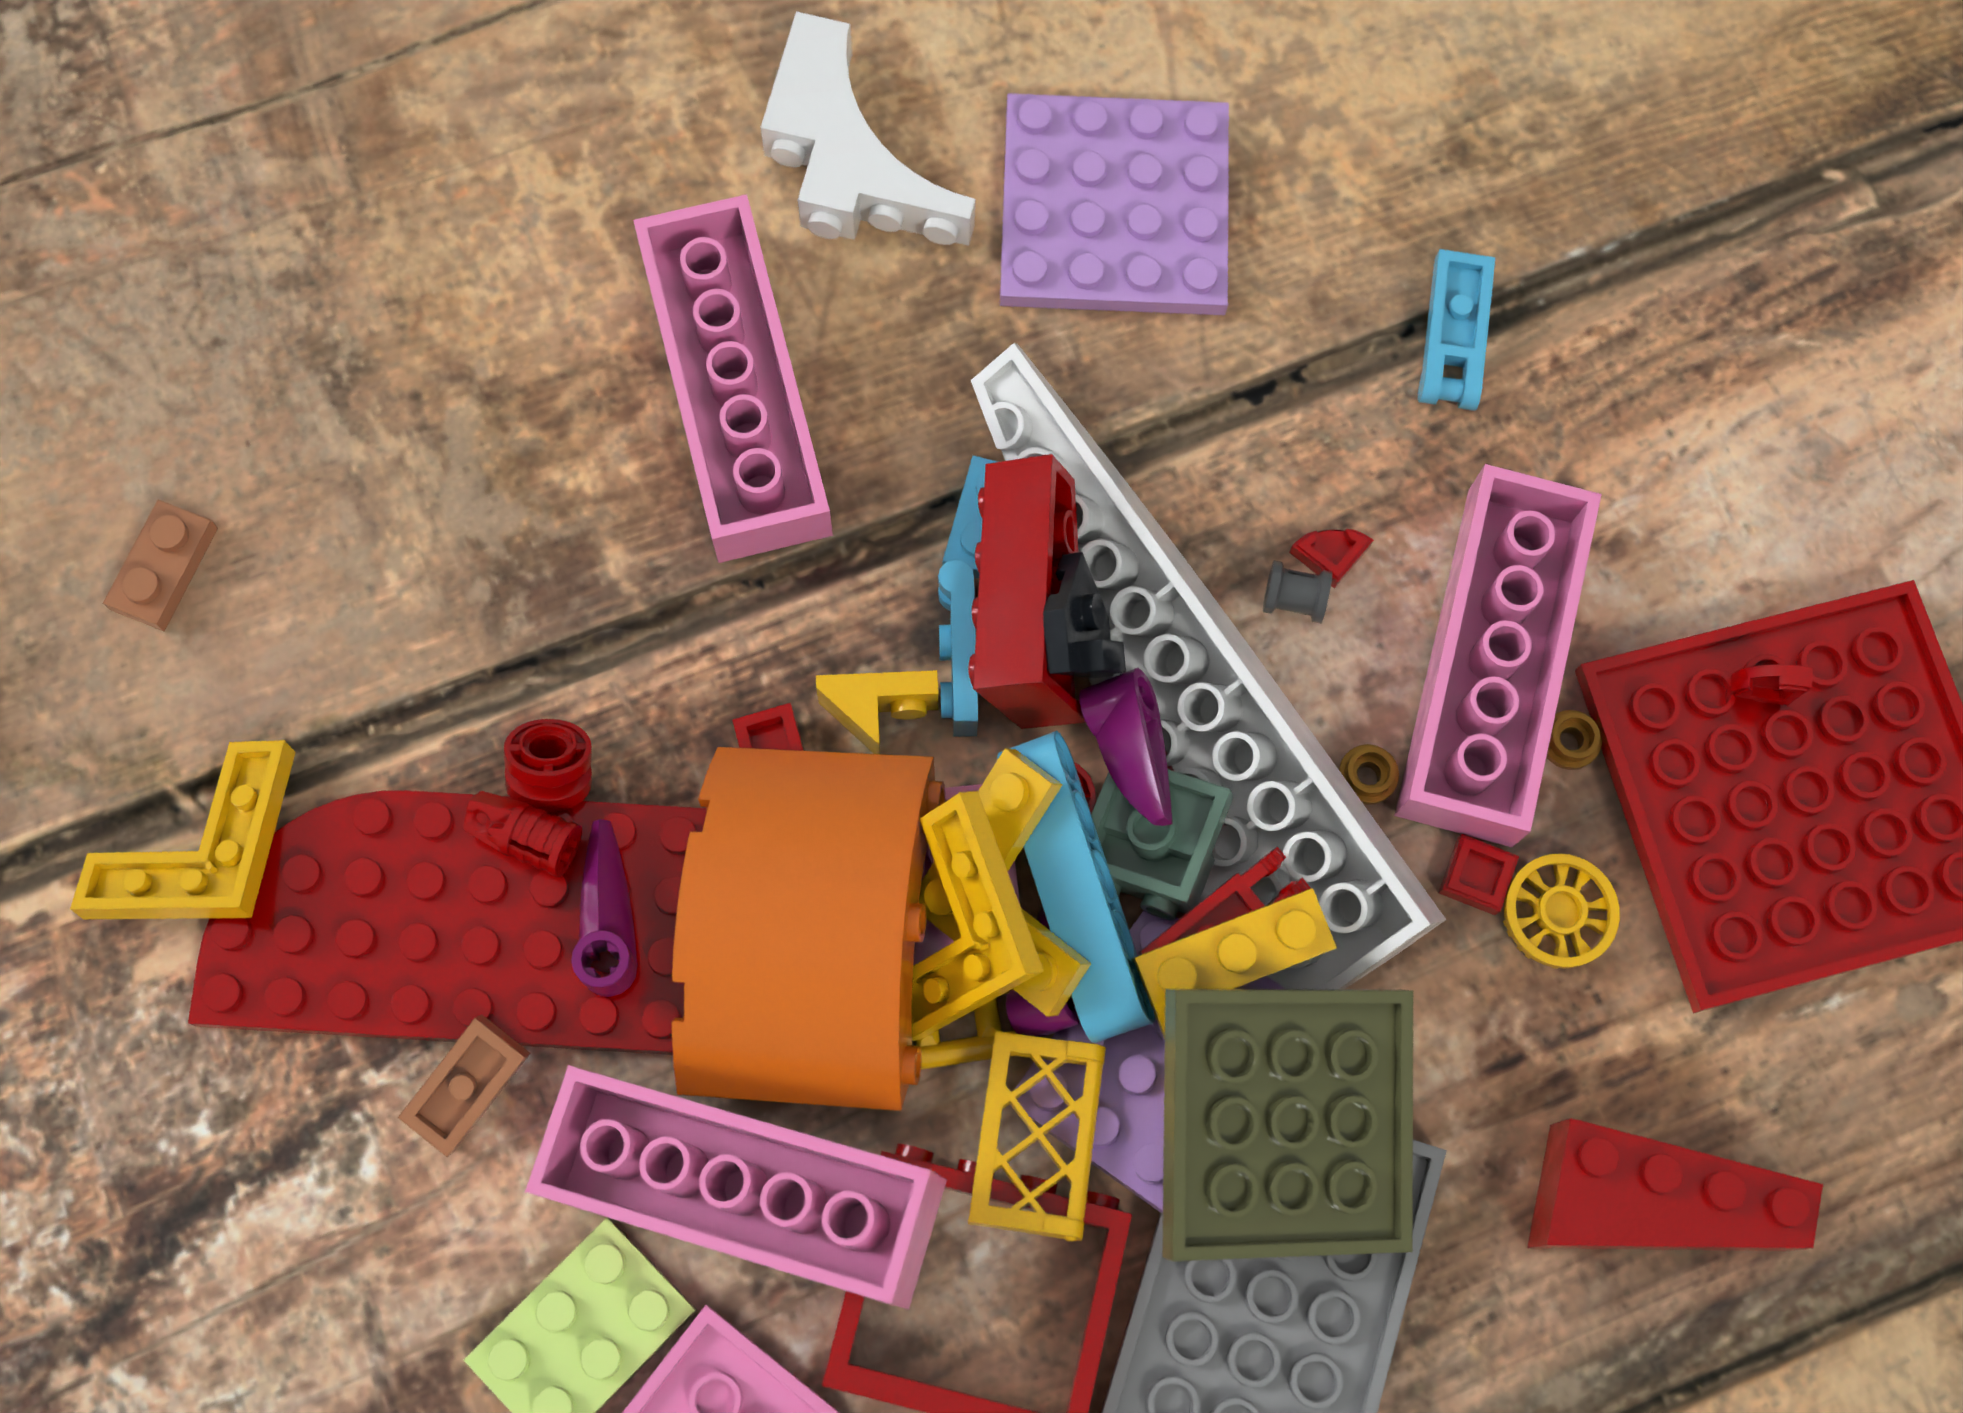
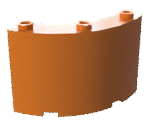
(803, 928)

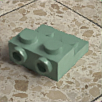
(1166, 862)

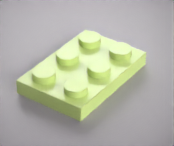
(582, 1329)

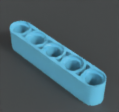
(1083, 900)

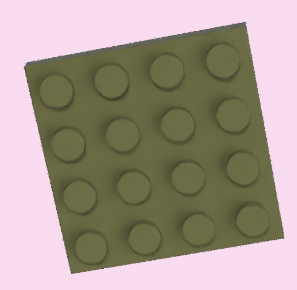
(1287, 1123)

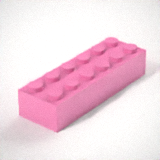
(733, 379)
(1499, 656)
(738, 1186)

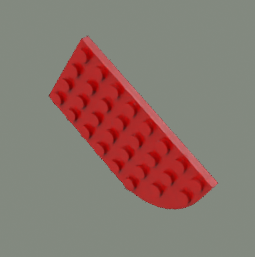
(412, 928)

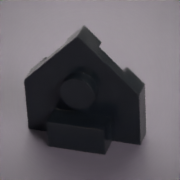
(1079, 625)

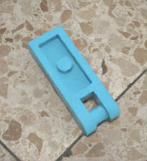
(1457, 328)
(957, 644)

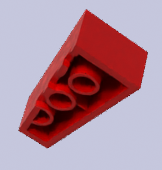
(1025, 531)

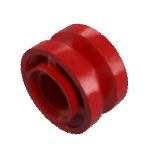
(548, 764)

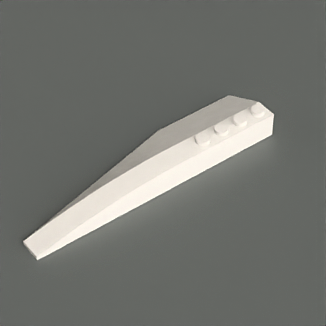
(1219, 702)

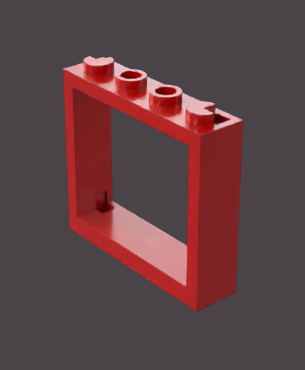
(1100, 1212)

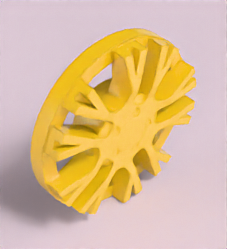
(1561, 911)

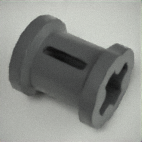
(1297, 591)

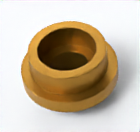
(1586, 733)
(1380, 762)

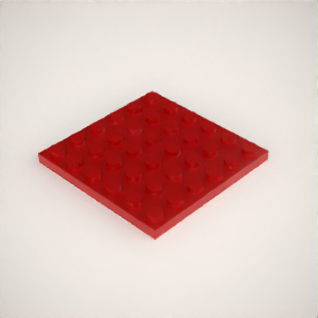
(1801, 828)

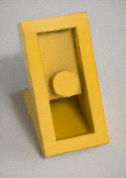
(860, 697)

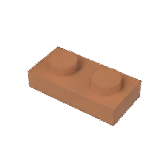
(160, 565)
(464, 1085)

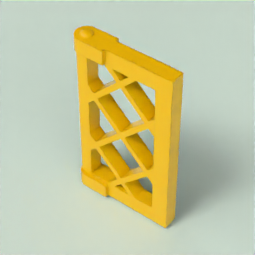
(990, 1159)

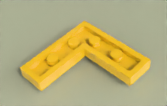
(1014, 802)
(231, 858)
(994, 939)
(1237, 950)

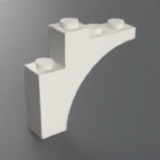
(849, 171)

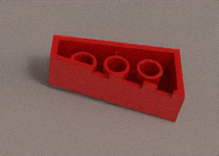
(1651, 1195)

